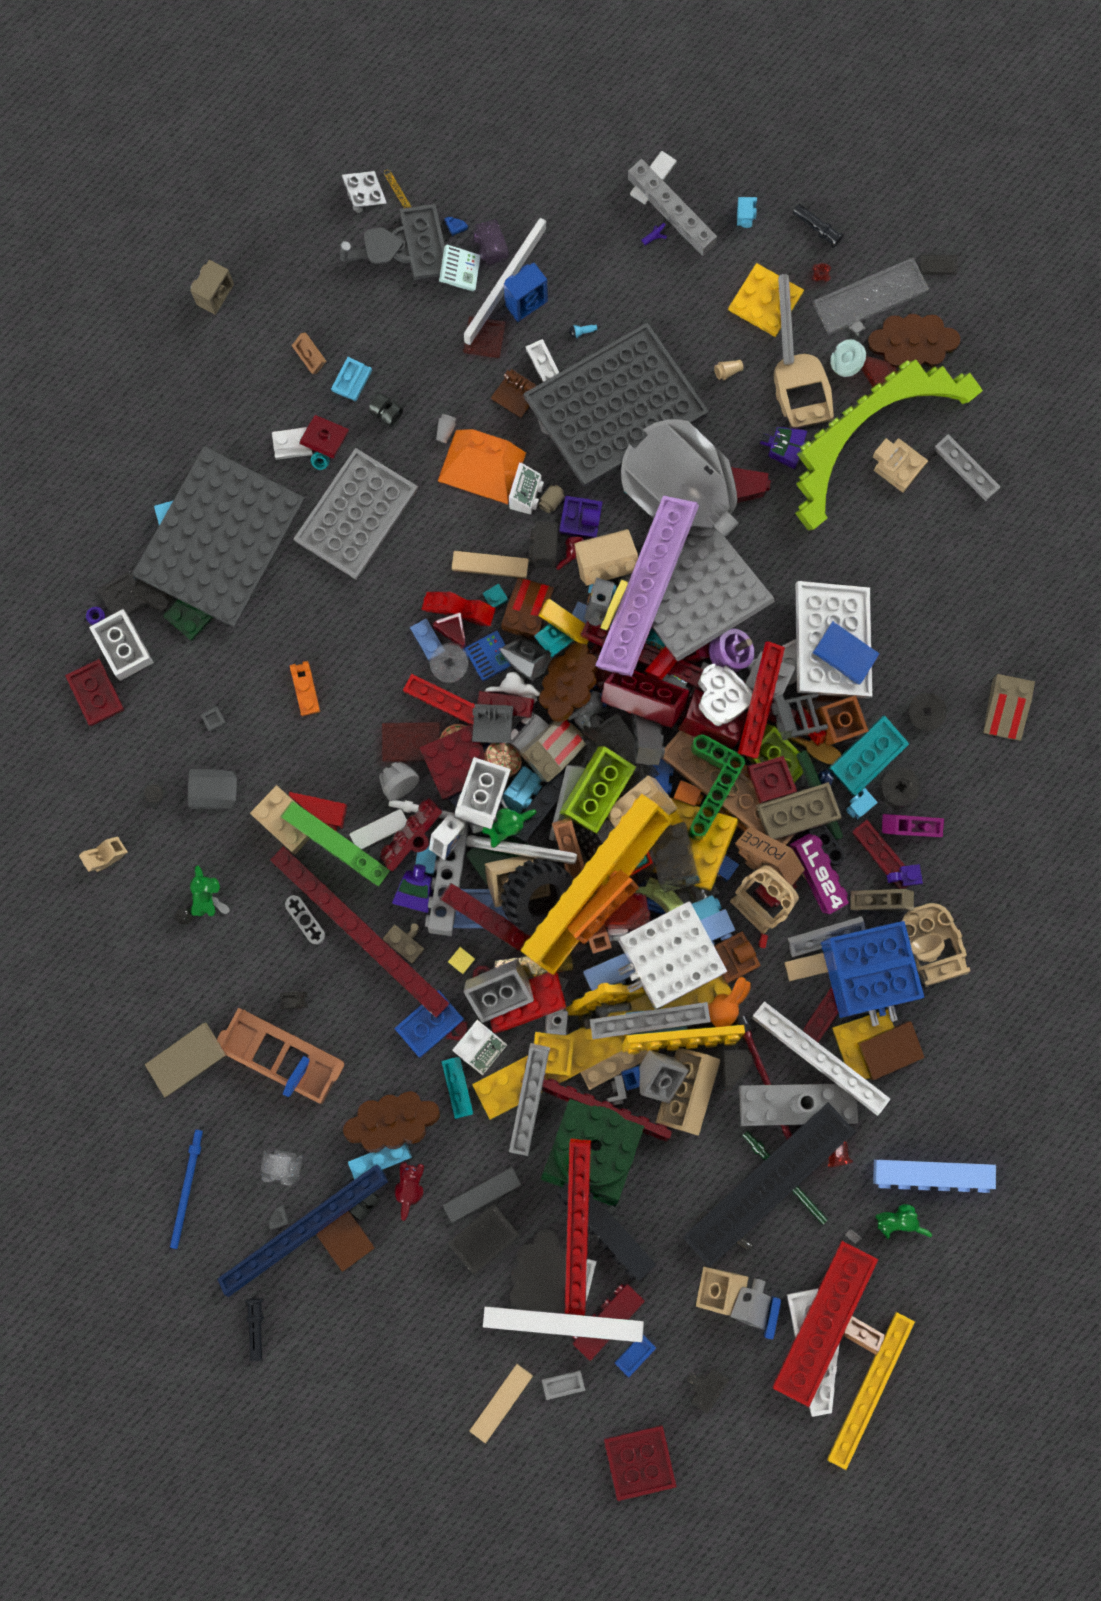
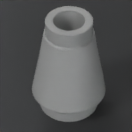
(445, 427)

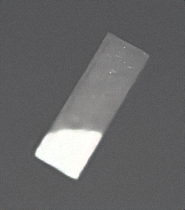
(870, 296)

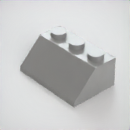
(499, 990)

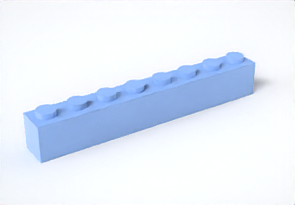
(716, 926)

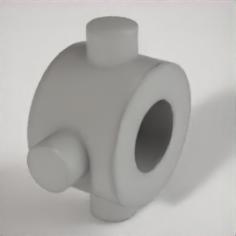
(857, 328)

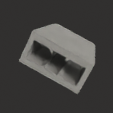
(752, 1305)

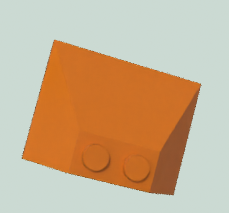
(481, 464)

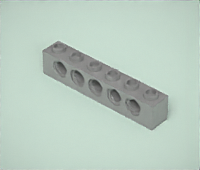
(672, 207)
(445, 924)

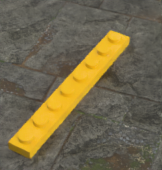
(870, 1391)

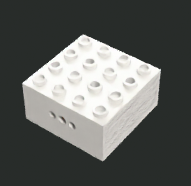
(671, 956)

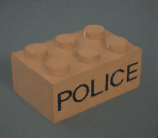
(763, 850)

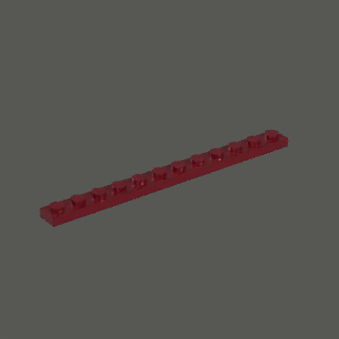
(681, 669)
(360, 932)

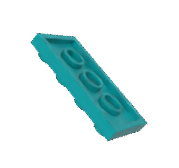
(868, 755)

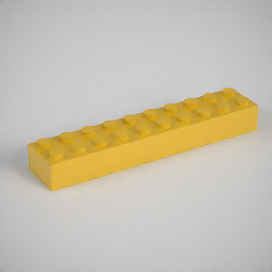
(621, 850)

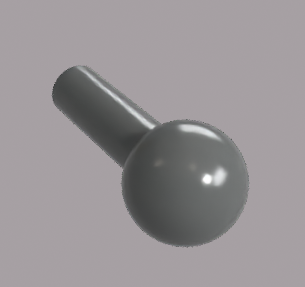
(606, 1009)

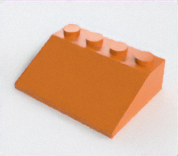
(602, 905)

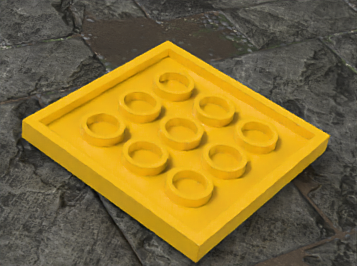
(714, 845)

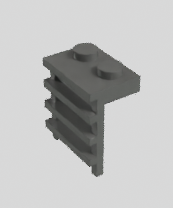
(785, 719)

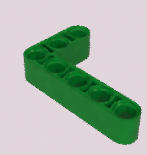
(718, 787)

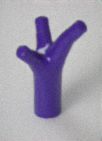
(655, 234)

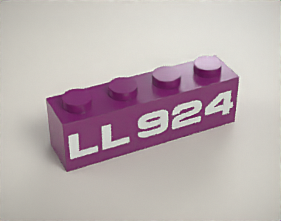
(819, 873)

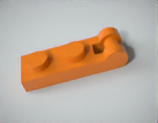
(305, 689)

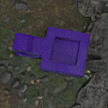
(908, 876)

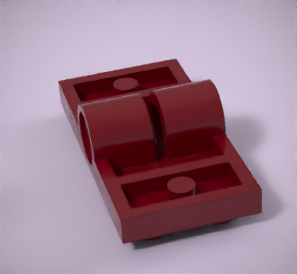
(412, 835)

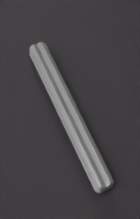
(786, 320)

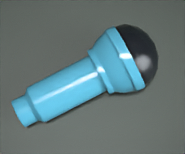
(576, 331)

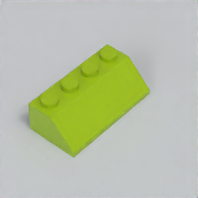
(597, 789)

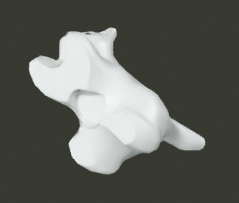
(515, 685)

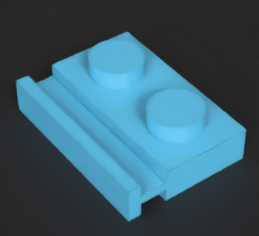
(351, 379)

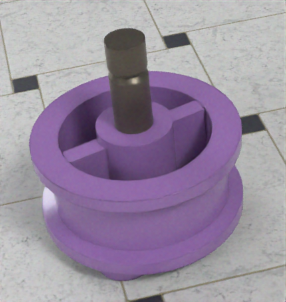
(732, 650)

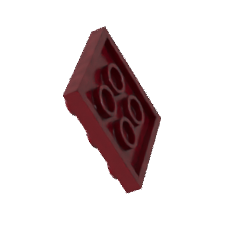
(451, 760)
(640, 1462)

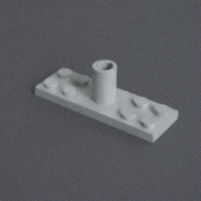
(782, 1103)

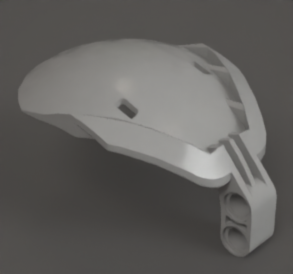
(673, 466)

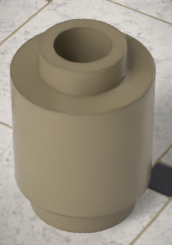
(551, 498)

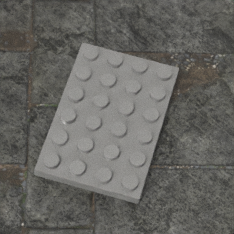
(356, 513)

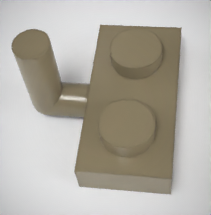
(404, 943)

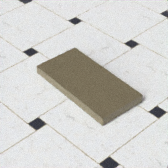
(799, 812)
(185, 1060)

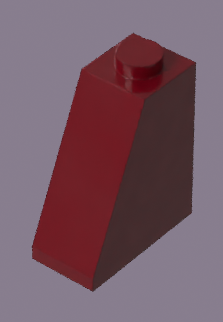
(750, 484)

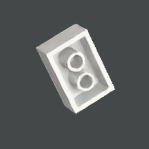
(121, 645)
(482, 793)

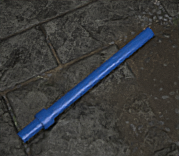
(194, 1151)

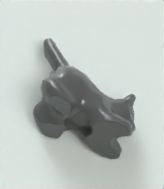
(583, 714)

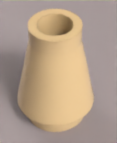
(727, 369)

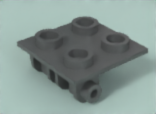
(492, 723)

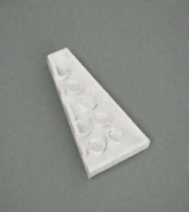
(823, 1400)

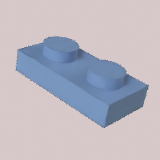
(426, 637)

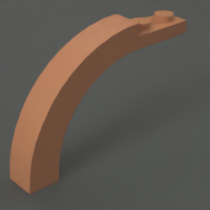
(568, 842)

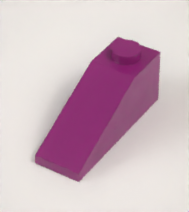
(912, 825)

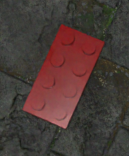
(547, 1000)

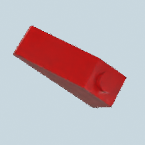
(327, 811)

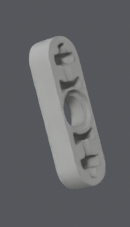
(301, 905)

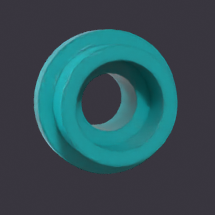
(320, 465)

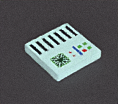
(459, 268)

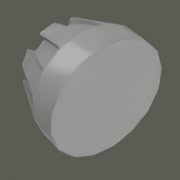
(398, 781)

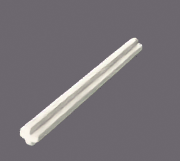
(522, 849)

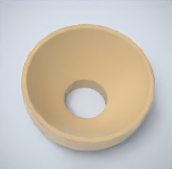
(927, 947)

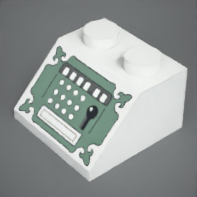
(525, 490)
(479, 1047)

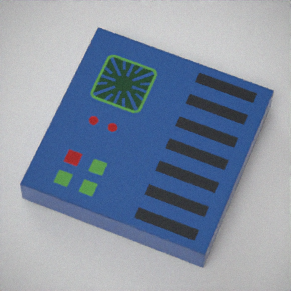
(486, 656)

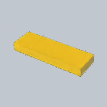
(563, 621)

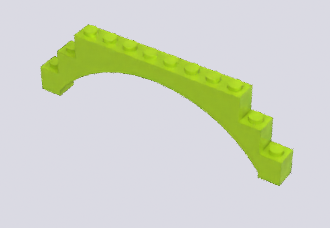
(823, 451)

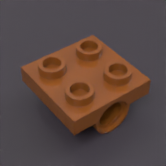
(737, 956)

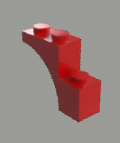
(450, 604)

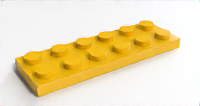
(684, 1038)

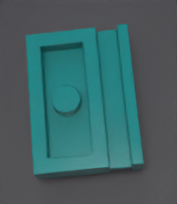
(553, 639)

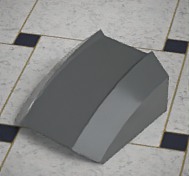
(526, 657)
(211, 789)

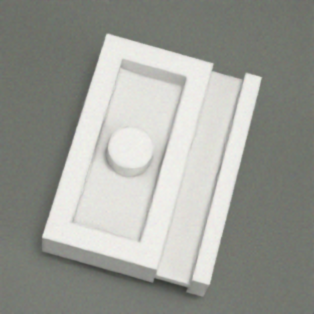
(287, 444)

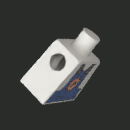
(447, 836)

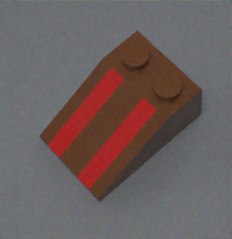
(524, 607)

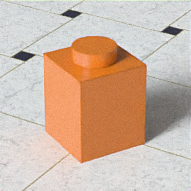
(688, 794)

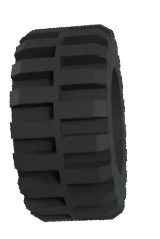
(524, 883)

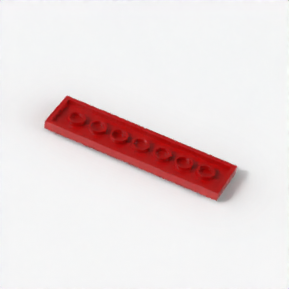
(825, 1323)

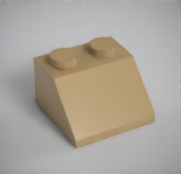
(719, 1290)

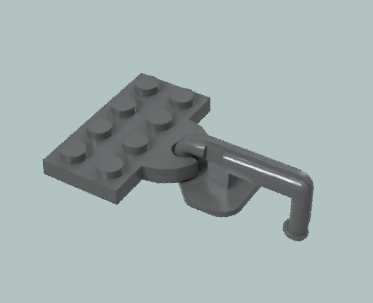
(418, 235)

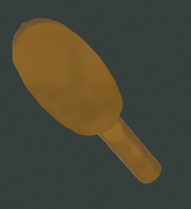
(823, 753)

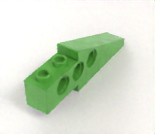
(335, 843)

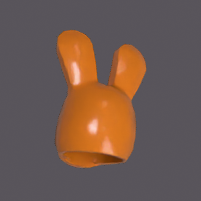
(725, 1007)

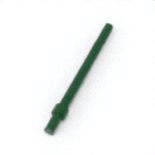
(759, 1149)

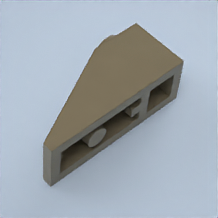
(882, 900)

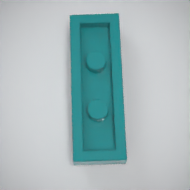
(457, 1087)

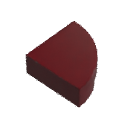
(461, 1030)

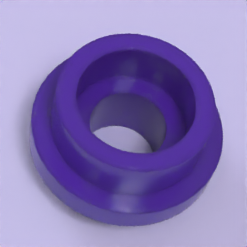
(95, 610)

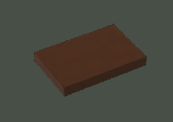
(891, 1050)
(345, 1241)

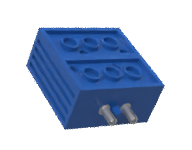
(872, 971)

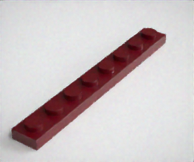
(551, 1087)

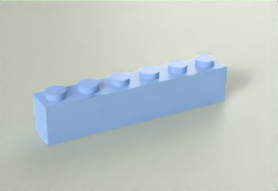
(934, 1174)

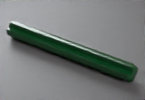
(813, 781)

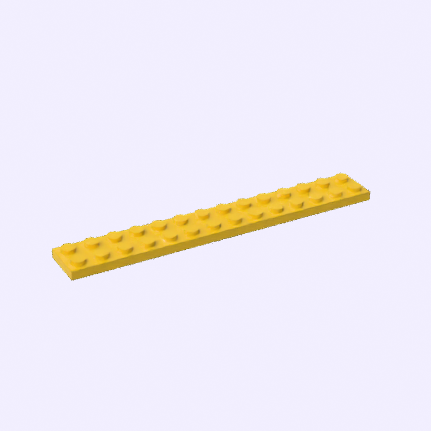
(503, 1088)

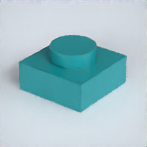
(495, 596)

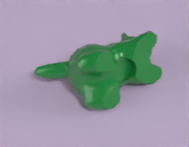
(508, 824)
(203, 890)
(904, 1219)

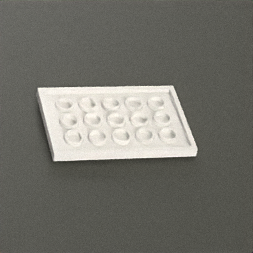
(815, 609)

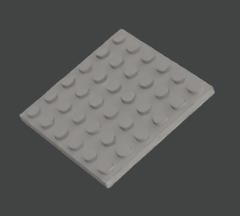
(706, 595)

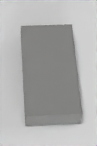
(563, 1385)

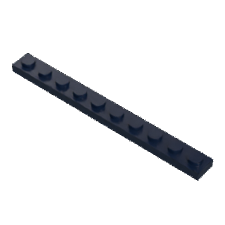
(302, 1230)

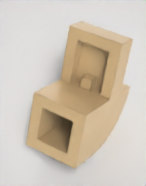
(104, 855)

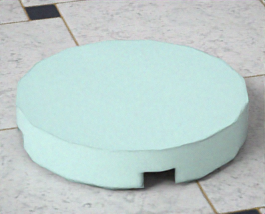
(848, 358)

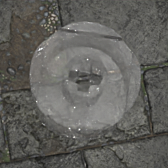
(440, 668)
(281, 1166)

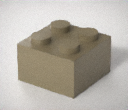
(212, 286)

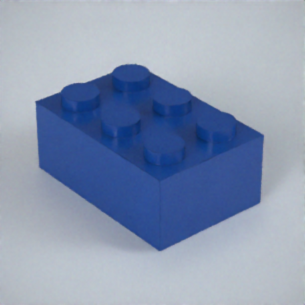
(525, 291)

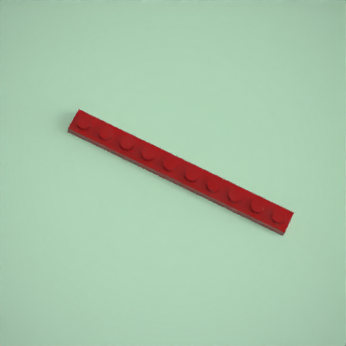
(577, 1226)

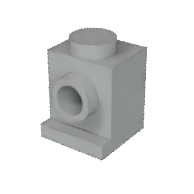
(551, 1027)

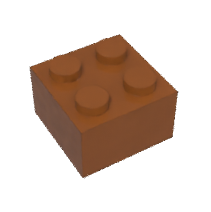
(843, 720)

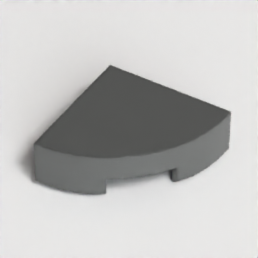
(278, 1218)

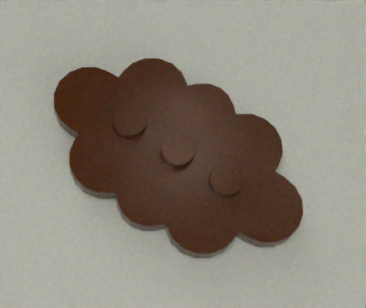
(913, 339)
(569, 682)
(391, 1122)

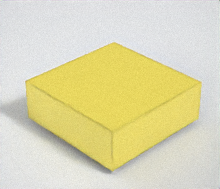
(461, 960)

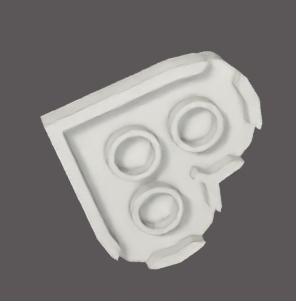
(723, 695)

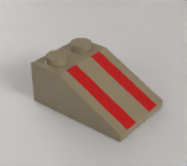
(1008, 706)
(552, 749)

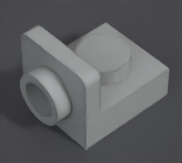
(618, 1086)

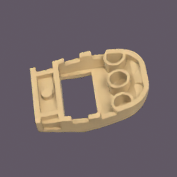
(803, 372)
(776, 887)
(937, 920)

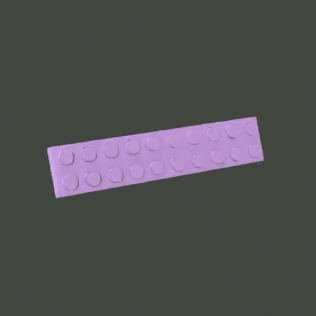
(647, 586)

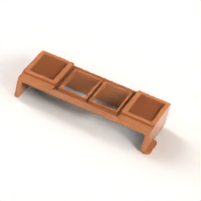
(245, 1037)

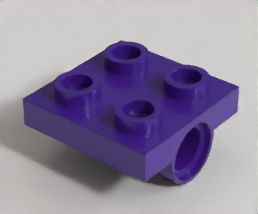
(580, 517)

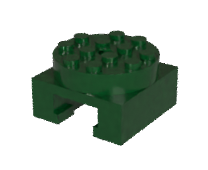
(609, 1165)

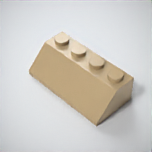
(691, 1099)

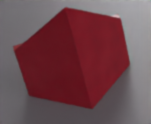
(452, 629)

